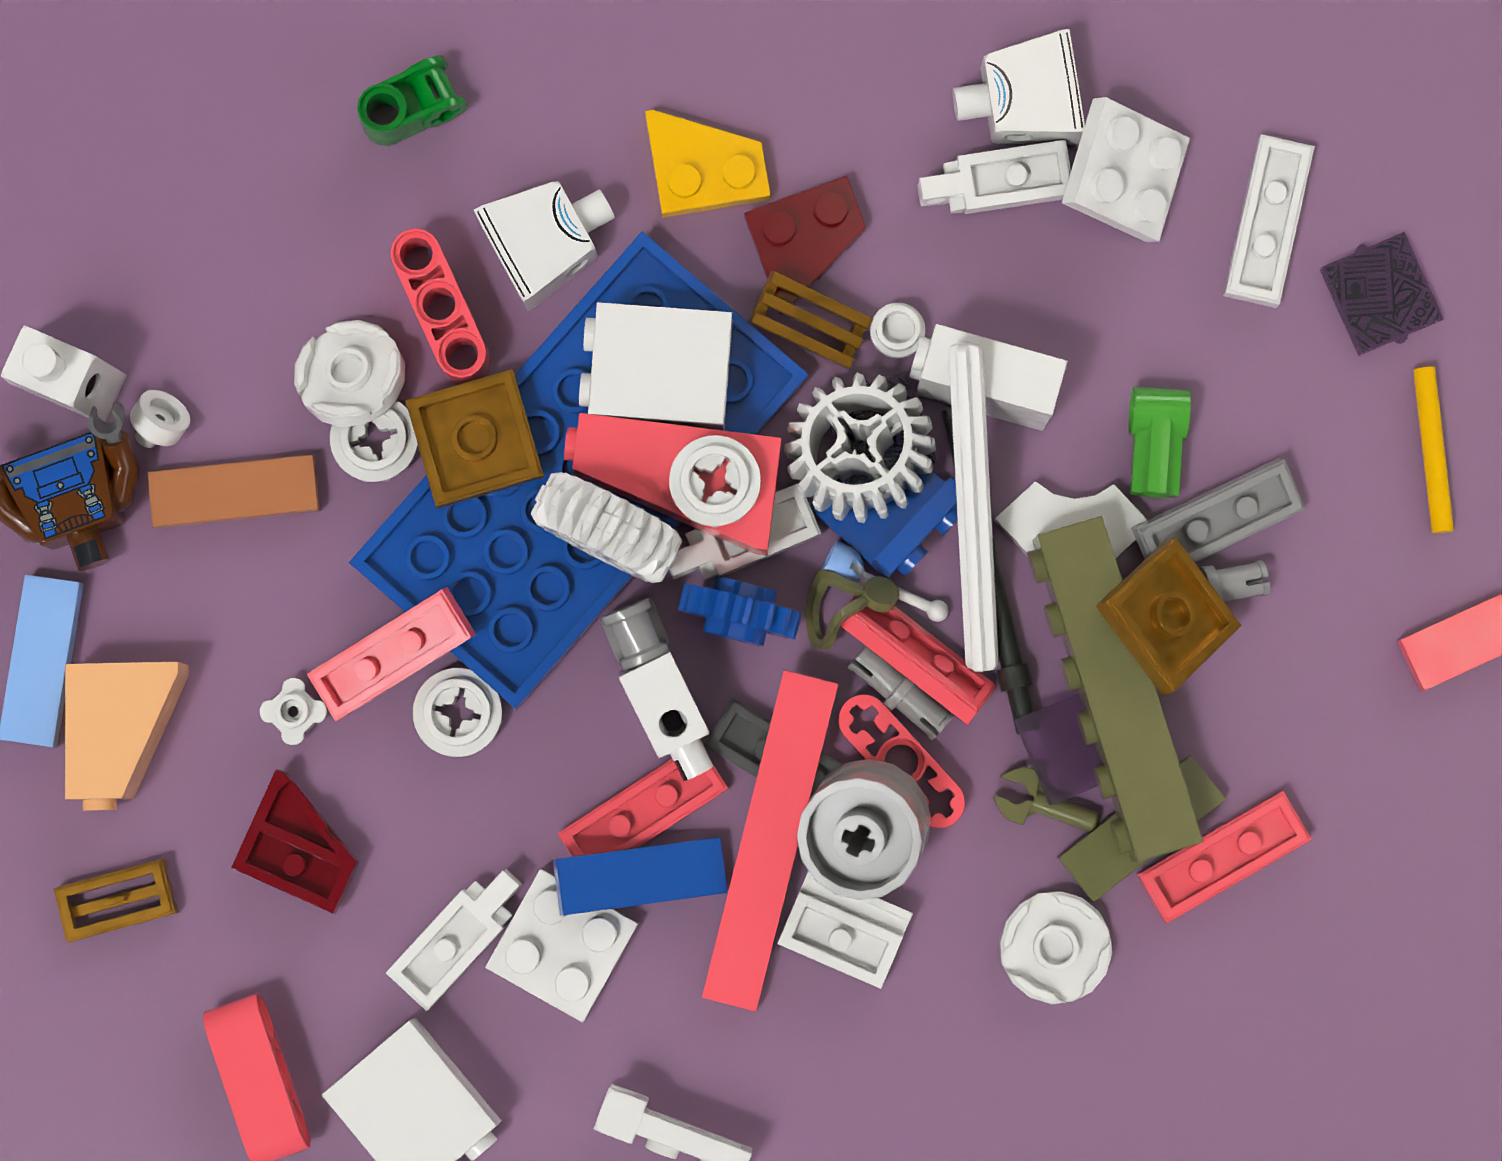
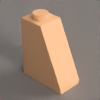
(115, 726)

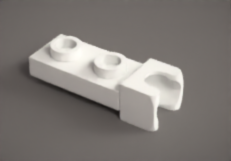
(626, 1115)

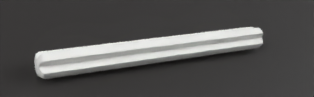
(973, 505)

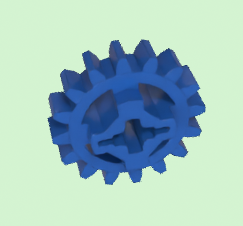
(739, 611)

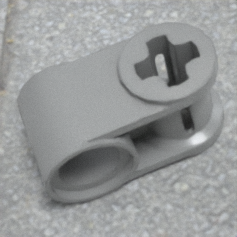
(636, 633)

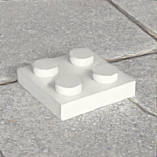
(1125, 170)
(560, 956)

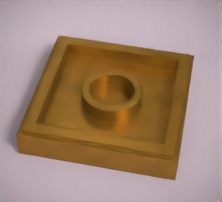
(474, 439)
(1168, 616)

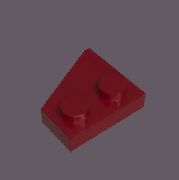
(806, 232)
(296, 848)

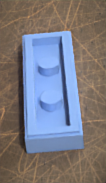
(38, 661)

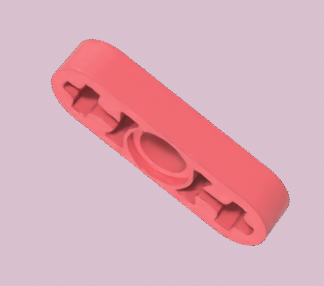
(882, 721)

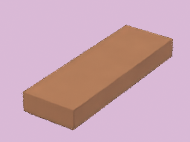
(233, 491)

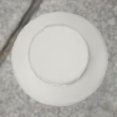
(897, 330)

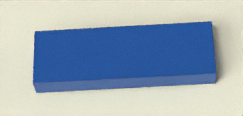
(639, 876)

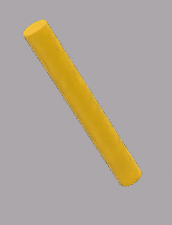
(1433, 450)

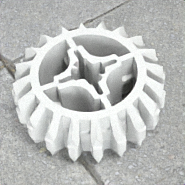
(843, 462)
(606, 527)

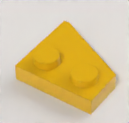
(704, 166)

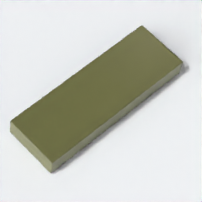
(1095, 858)

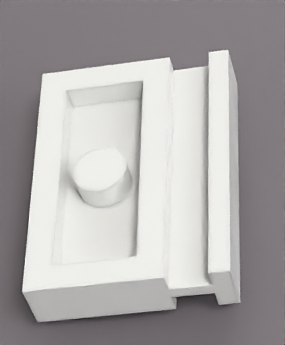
(845, 932)

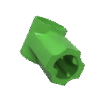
(1158, 425)

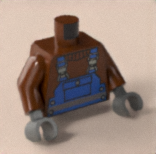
(72, 490)

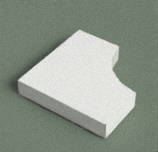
(1042, 511)

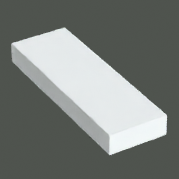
(1268, 221)

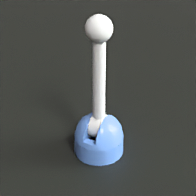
(849, 564)

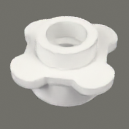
(293, 728)

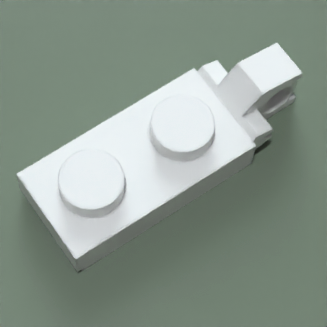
(1000, 179)
(791, 526)
(454, 940)

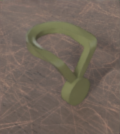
(877, 594)

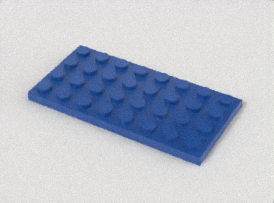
(510, 577)

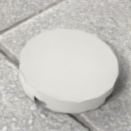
(350, 373)
(1055, 947)

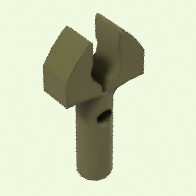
(1064, 811)

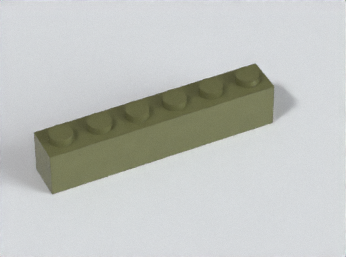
(1117, 695)

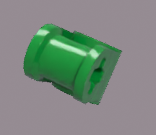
(414, 101)

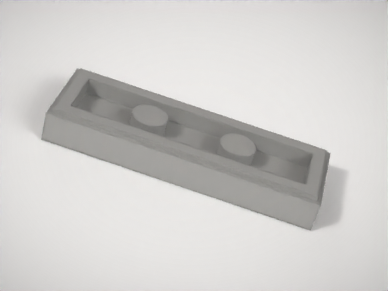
(1225, 513)

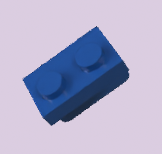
(897, 540)

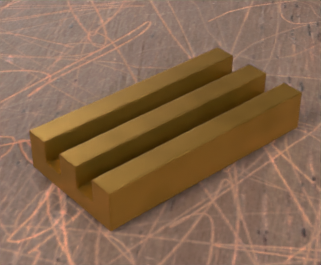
(852, 339)
(162, 888)

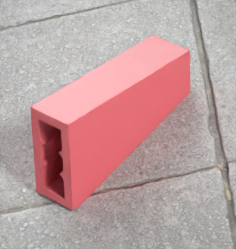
(637, 460)

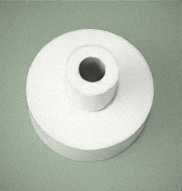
(159, 419)

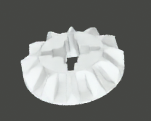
(707, 455)
(362, 461)
(436, 728)

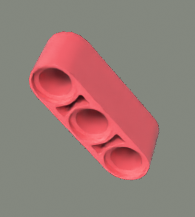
(426, 285)
(256, 1079)

